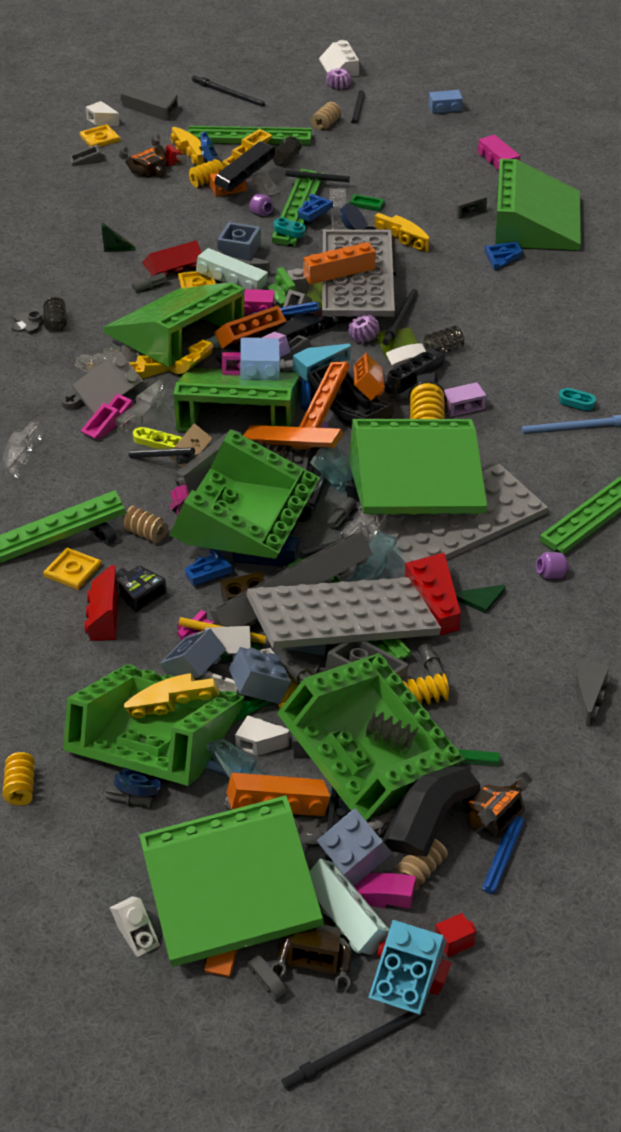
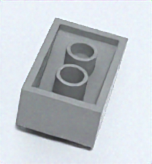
(106, 380)

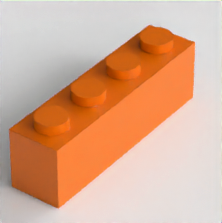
(339, 263)
(249, 326)
(368, 376)
(303, 794)

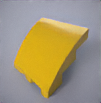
(197, 353)

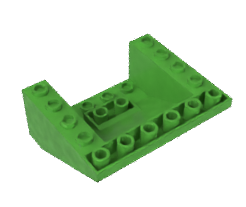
(536, 209)
(159, 325)
(209, 385)
(417, 466)
(245, 500)
(330, 722)
(157, 745)
(230, 881)

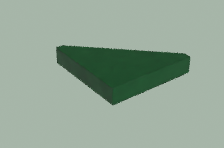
(113, 241)
(481, 598)

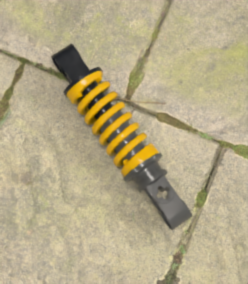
(427, 398)

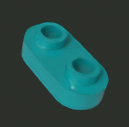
(289, 228)
(577, 399)

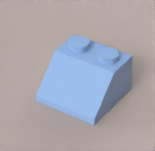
(259, 358)

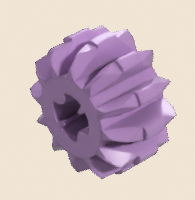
(338, 78)
(364, 329)

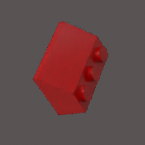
(173, 258)
(103, 606)

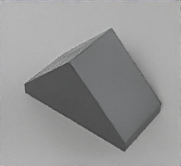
(471, 204)

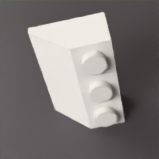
(340, 56)

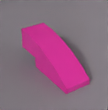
(105, 417)
(387, 889)

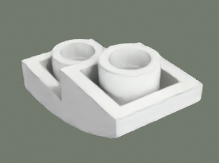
(404, 353)

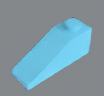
(317, 357)

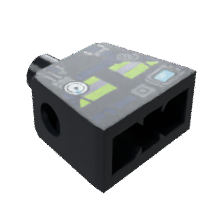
(140, 587)

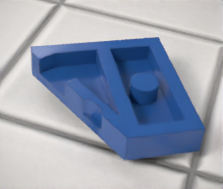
(209, 152)
(314, 207)
(502, 254)
(208, 568)

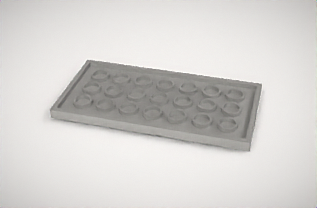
(362, 292)
(427, 534)
(342, 612)

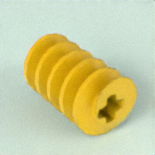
(200, 174)
(429, 688)
(18, 778)

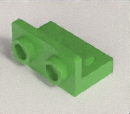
(282, 286)

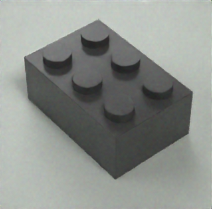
(354, 651)

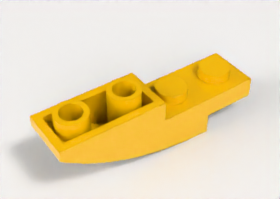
(187, 144)
(405, 230)
(162, 696)

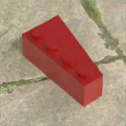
(435, 586)

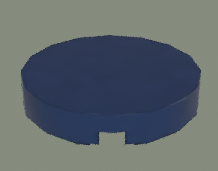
(352, 217)
(137, 783)

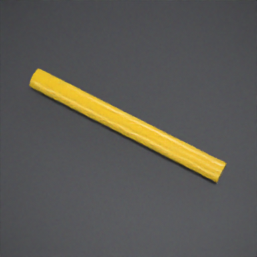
(198, 625)

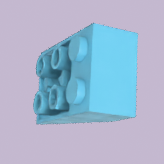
(407, 967)

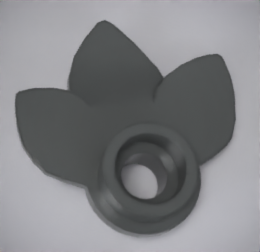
(27, 321)
(308, 830)

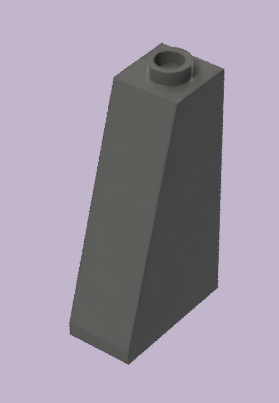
(150, 102)
(196, 470)

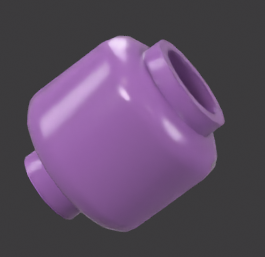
(261, 205)
(552, 565)

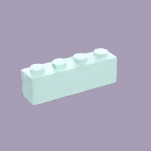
(230, 270)
(347, 908)

